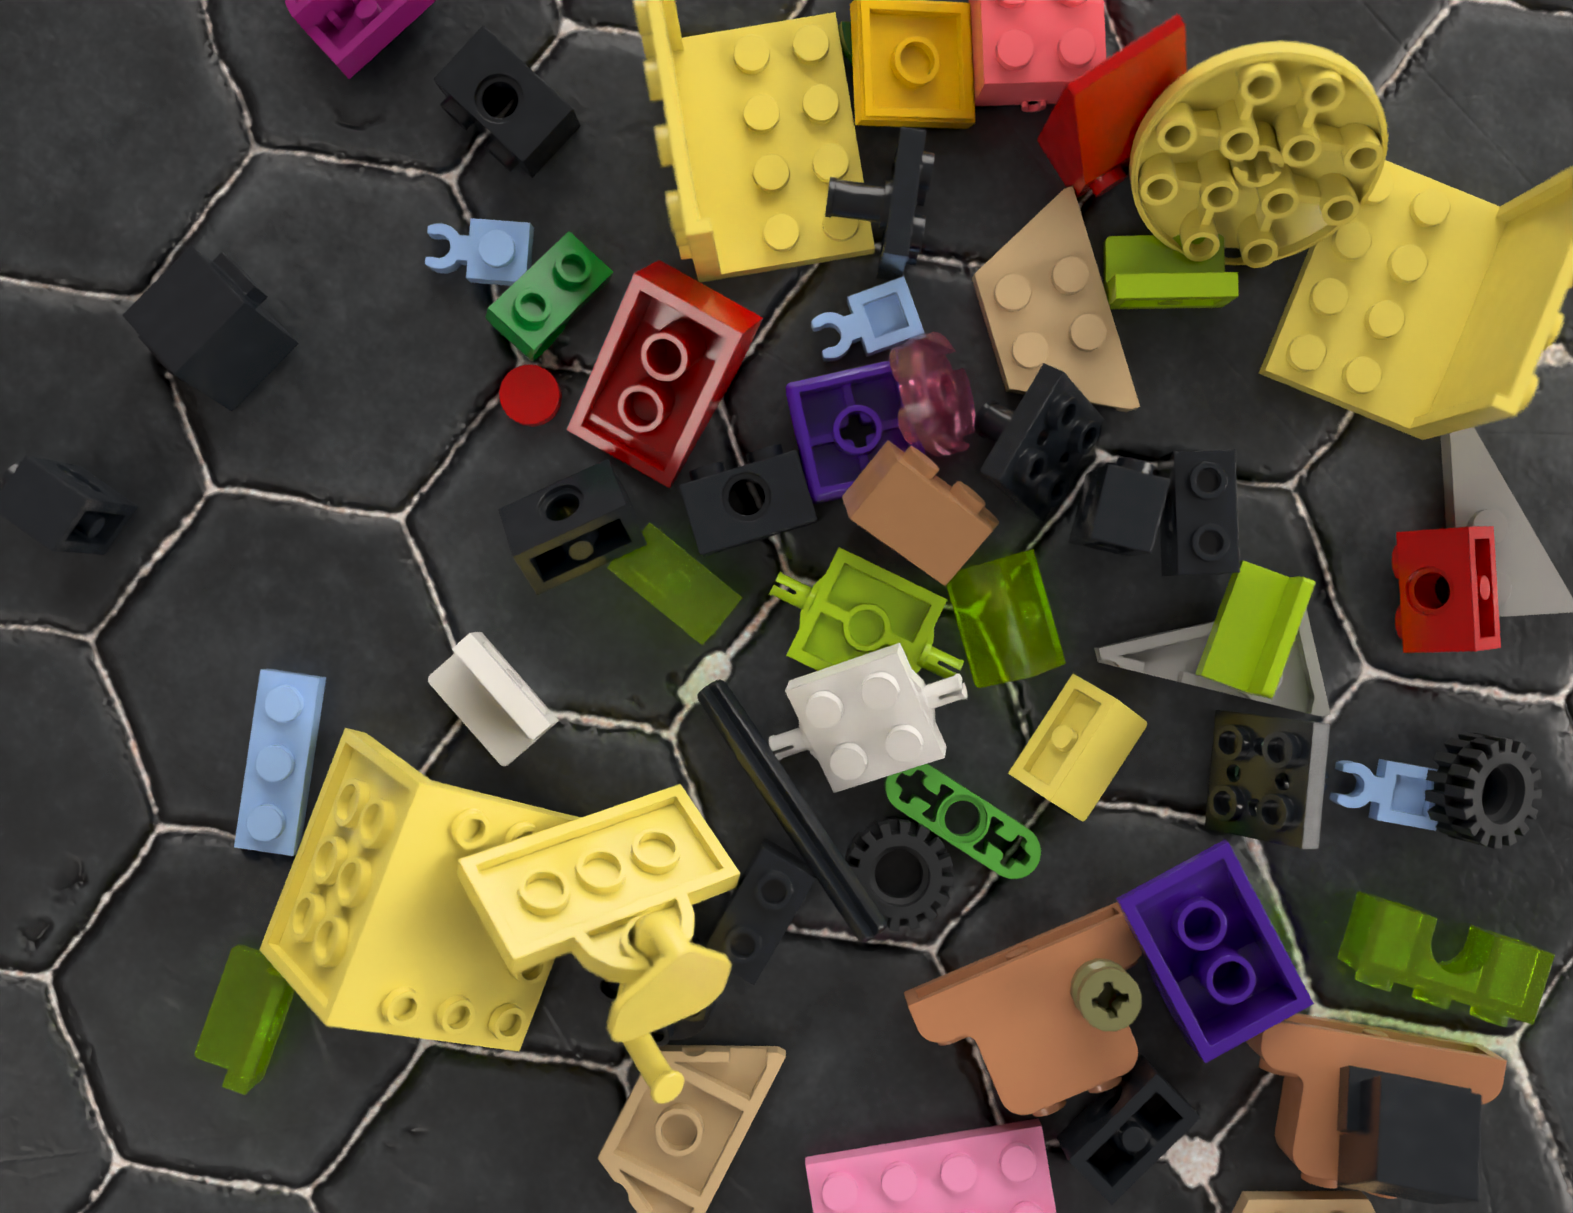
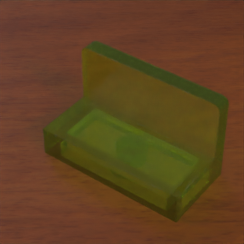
(677, 585)
(1005, 620)
(245, 1018)

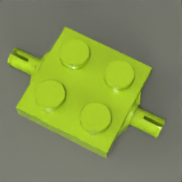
(862, 611)

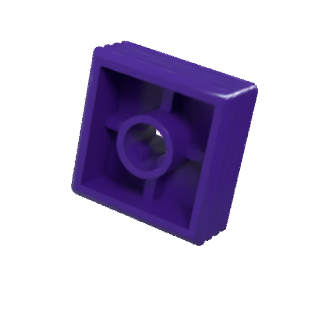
(822, 410)

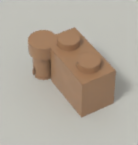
(919, 512)

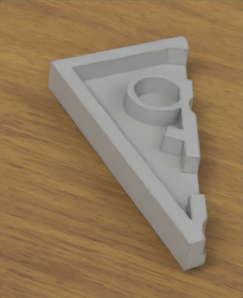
(1480, 497)
(1178, 652)

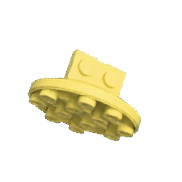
(1258, 148)

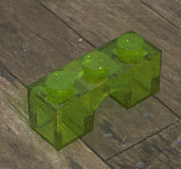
(1491, 973)

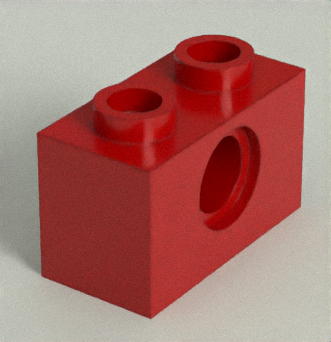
(1469, 565)

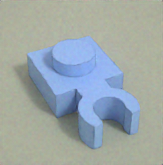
(493, 251)
(878, 318)
(1394, 792)

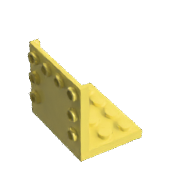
(753, 141)
(1430, 304)
(376, 912)

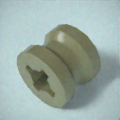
(1100, 981)

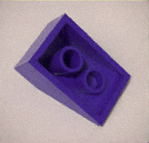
(1213, 952)

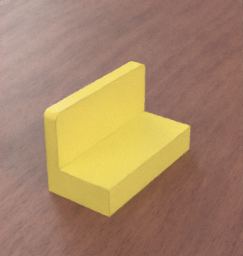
(1078, 747)

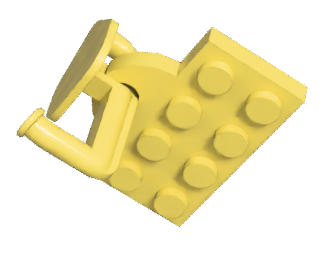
(609, 884)

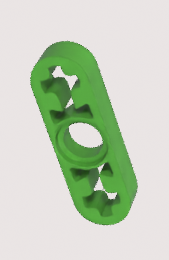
(990, 854)

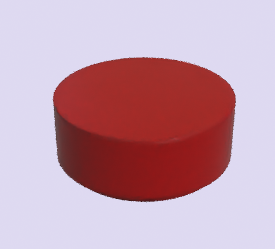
(530, 395)

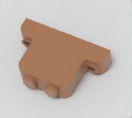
(1026, 1018)
(1310, 1057)

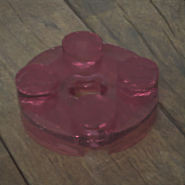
(934, 397)

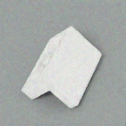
(491, 698)

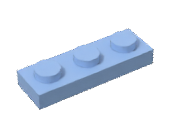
(280, 762)

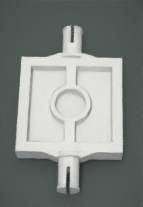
(867, 718)

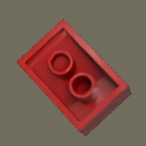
(1102, 109)
(662, 371)

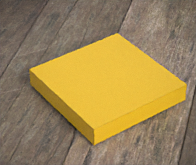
(912, 63)

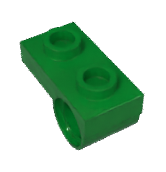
(548, 296)

